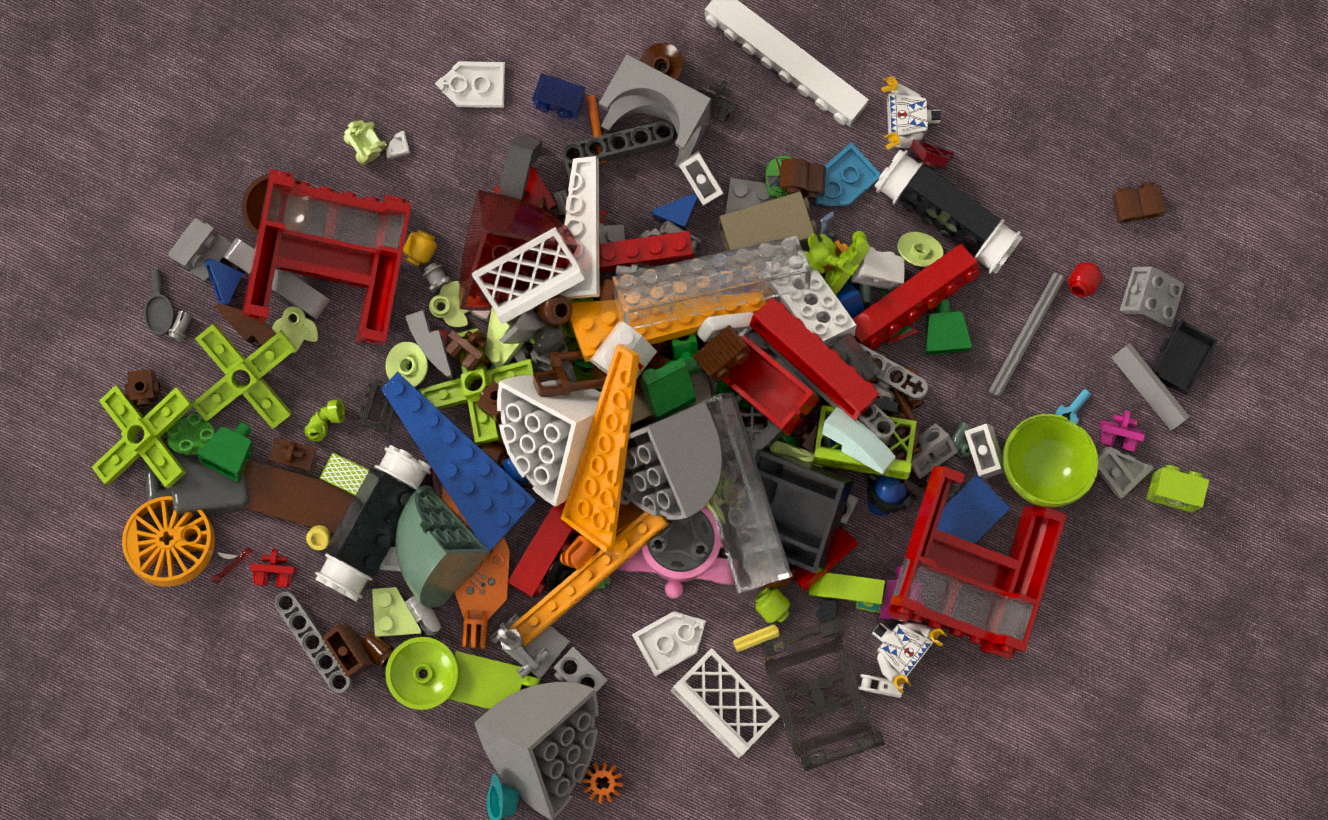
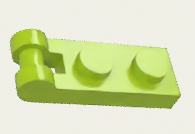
(856, 251)

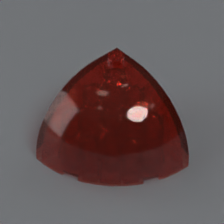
(497, 228)

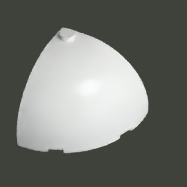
(545, 433)

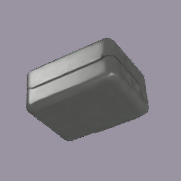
(199, 488)

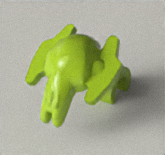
(823, 254)

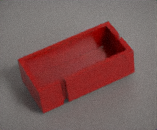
(771, 389)

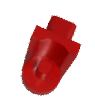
(262, 571)

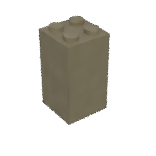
(768, 222)

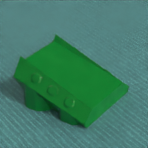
(667, 389)

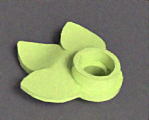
(452, 313)
(296, 331)

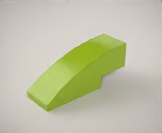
(849, 588)

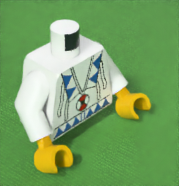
(906, 115)
(903, 649)

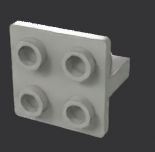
(197, 245)

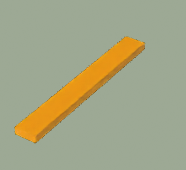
(588, 576)

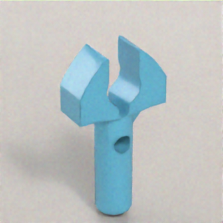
(1074, 407)

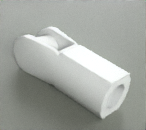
(884, 686)

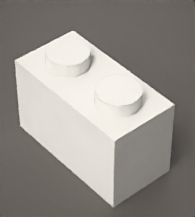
(700, 178)
(880, 270)
(985, 450)

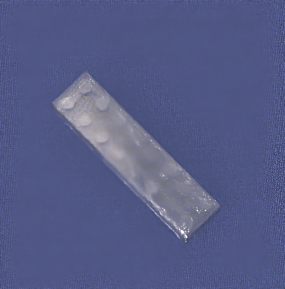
(711, 282)
(742, 504)

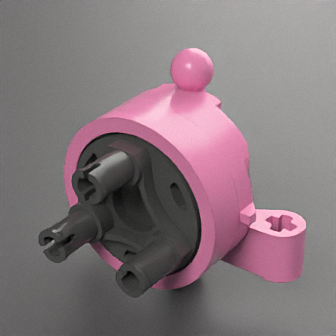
(684, 553)

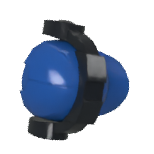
(887, 495)

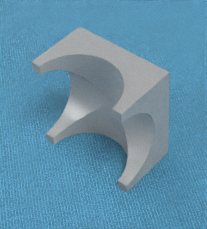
(647, 91)

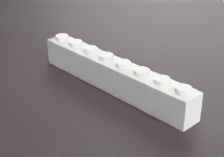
(787, 59)

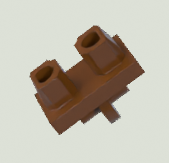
(474, 356)
(292, 454)

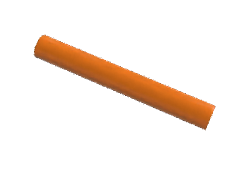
(595, 122)

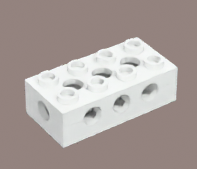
(820, 311)

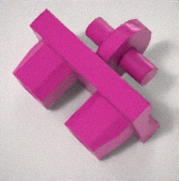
(1131, 435)

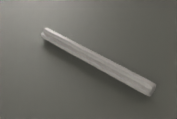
(1026, 334)

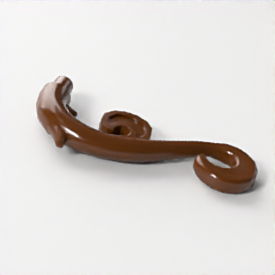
(907, 414)

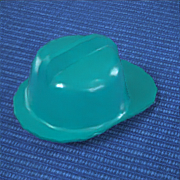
(501, 799)

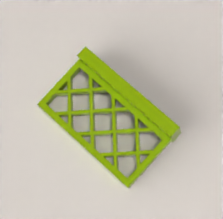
(835, 458)

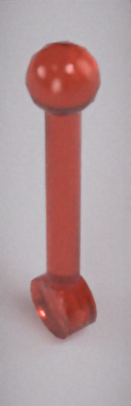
(217, 578)

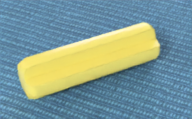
(756, 638)

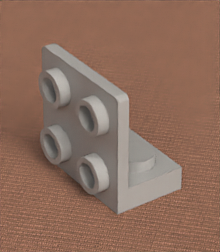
(1152, 294)

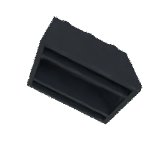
(804, 505)

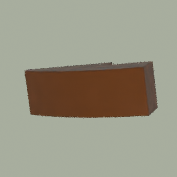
(246, 327)

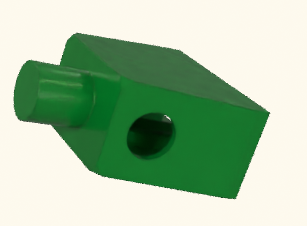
(946, 331)
(686, 350)
(228, 451)

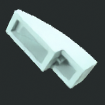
(858, 441)

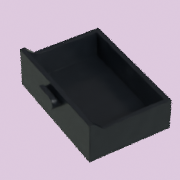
(1183, 357)

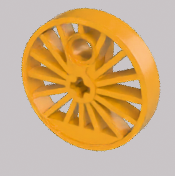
(157, 542)

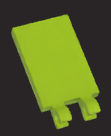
(487, 681)

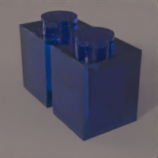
(558, 96)

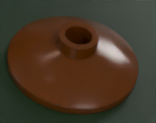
(662, 54)

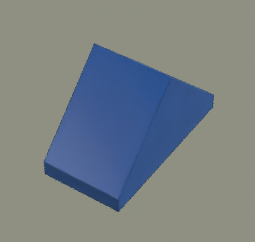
(677, 212)
(223, 279)
(850, 299)

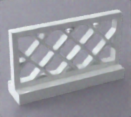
(534, 294)
(710, 717)

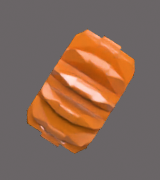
(604, 791)

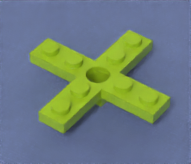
(256, 365)
(458, 392)
(151, 447)

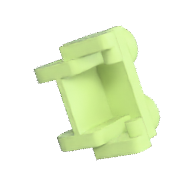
(364, 141)

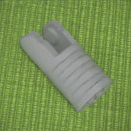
(424, 616)

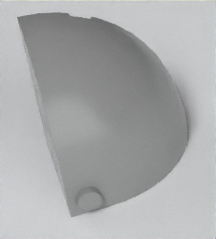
(673, 464)
(542, 741)

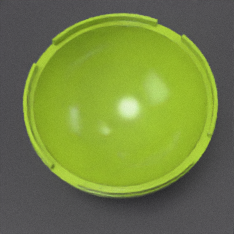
(1050, 461)

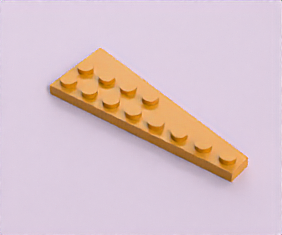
(596, 320)
(598, 480)

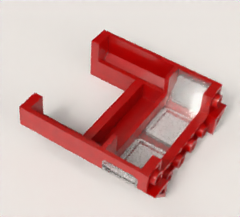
(329, 240)
(973, 587)

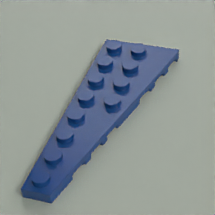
(475, 482)

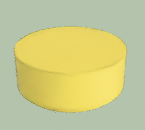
(318, 537)

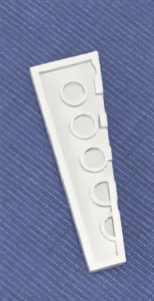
(583, 222)

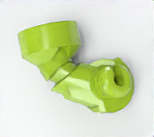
(317, 427)

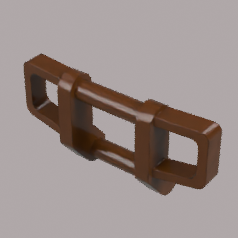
(563, 386)

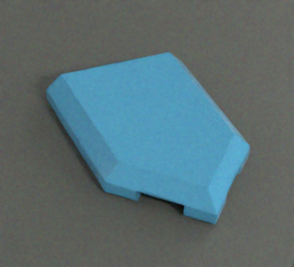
(847, 178)

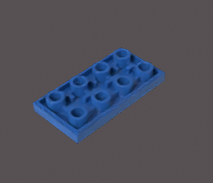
(972, 511)

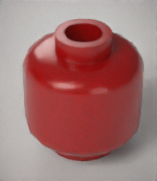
(1085, 279)

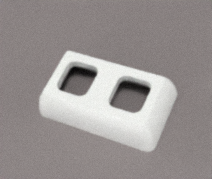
(715, 324)

